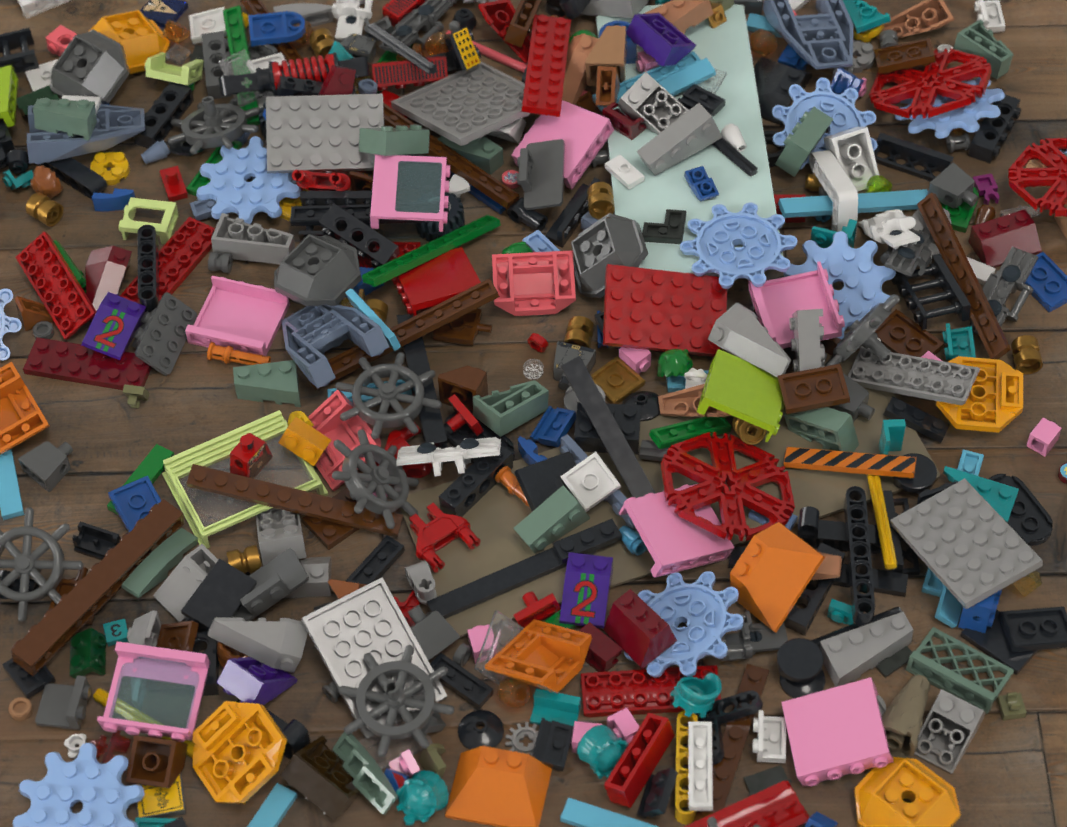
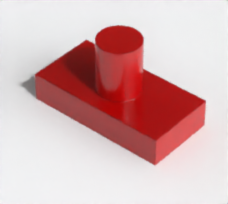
(173, 183)
(463, 416)
(536, 608)

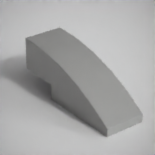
(314, 13)

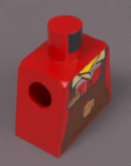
(249, 456)

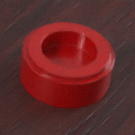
(537, 342)

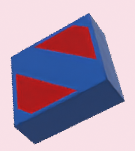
(396, 778)

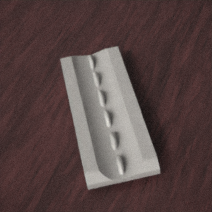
(914, 376)

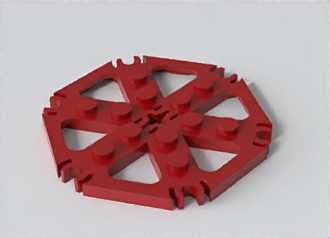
(930, 83)
(1052, 176)
(713, 486)

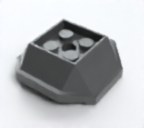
(90, 67)
(605, 242)
(318, 271)

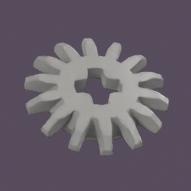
(518, 735)

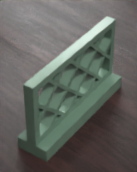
(952, 680)

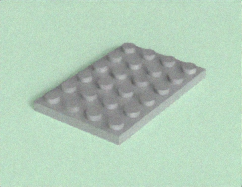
(320, 132)
(966, 543)
(361, 625)

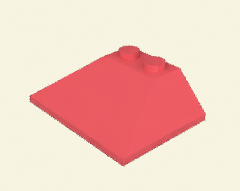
(534, 282)
(328, 422)

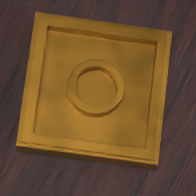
(617, 380)

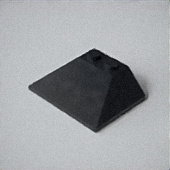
(773, 85)

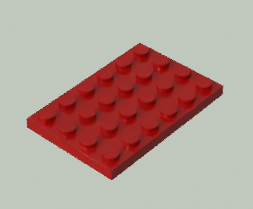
(661, 309)

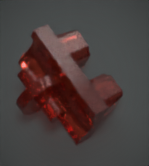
(117, 742)

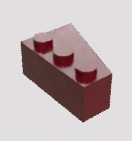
(338, 81)

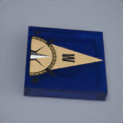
(163, 10)

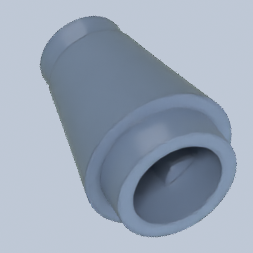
(156, 152)

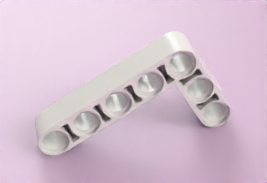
(837, 186)

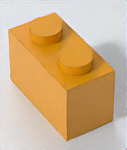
(304, 441)

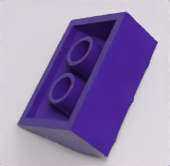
(659, 38)

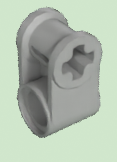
(422, 581)

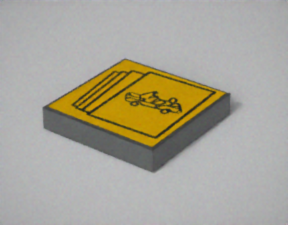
(161, 801)

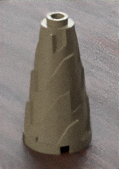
(905, 717)

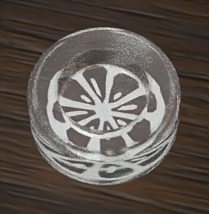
(533, 369)

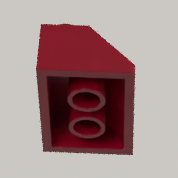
(996, 237)
(638, 629)

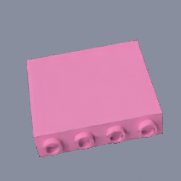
(582, 133)
(785, 295)
(239, 317)
(673, 540)
(836, 732)

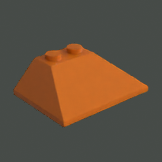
(18, 410)
(774, 573)
(543, 656)
(499, 788)

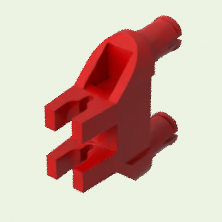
(321, 181)
(398, 438)
(438, 533)

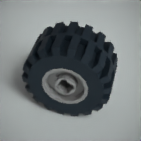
(456, 220)

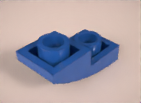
(701, 184)
(112, 202)
(529, 451)

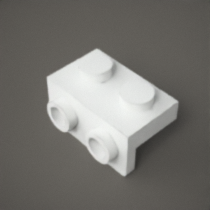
(991, 14)
(770, 738)

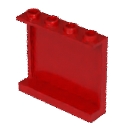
(436, 280)

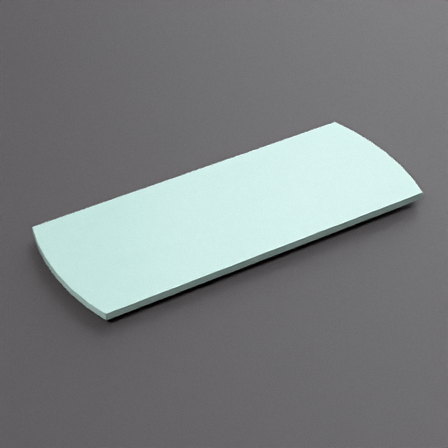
(729, 51)

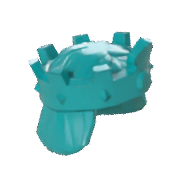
(697, 694)
(601, 749)
(422, 796)

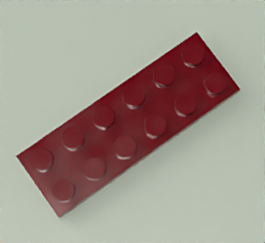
(83, 365)

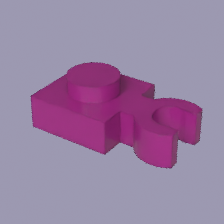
(987, 186)

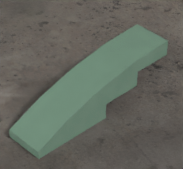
(158, 563)
(366, 772)

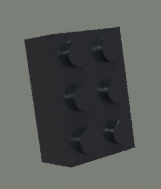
(627, 417)

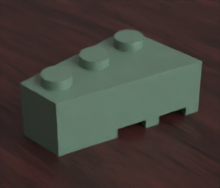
(65, 116)
(803, 140)
(394, 141)
(268, 382)
(551, 520)

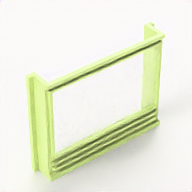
(213, 512)

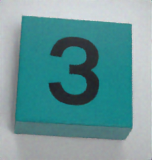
(115, 632)

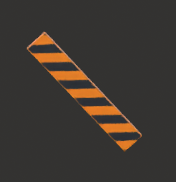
(850, 462)

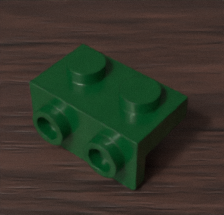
(31, 98)
(87, 653)

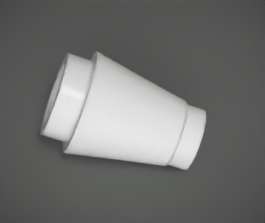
(734, 137)

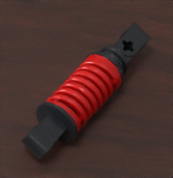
(267, 79)

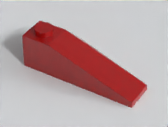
(499, 16)

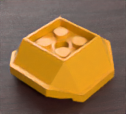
(136, 34)
(993, 399)
(219, 746)
(882, 790)

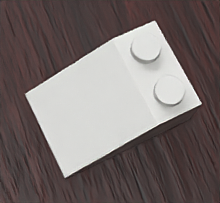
(854, 154)

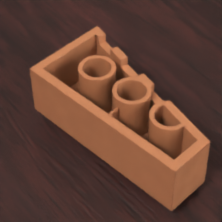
(684, 12)

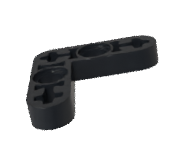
(738, 712)

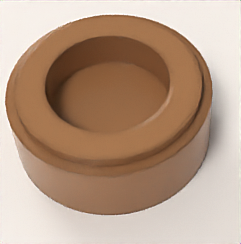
(20, 709)

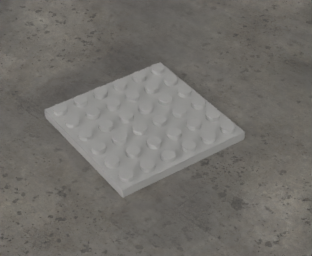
(466, 103)

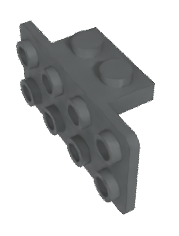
(542, 174)
(163, 333)
(274, 582)

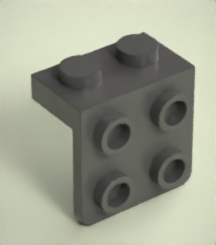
(64, 704)

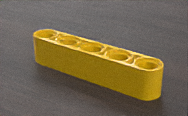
(682, 778)

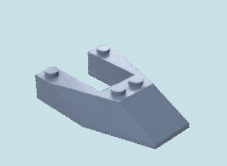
(820, 38)
(112, 127)
(320, 328)

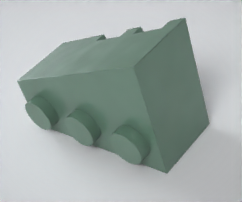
(980, 42)
(480, 152)
(512, 407)
(826, 426)

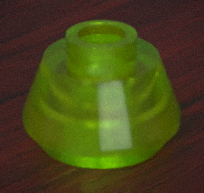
(878, 184)

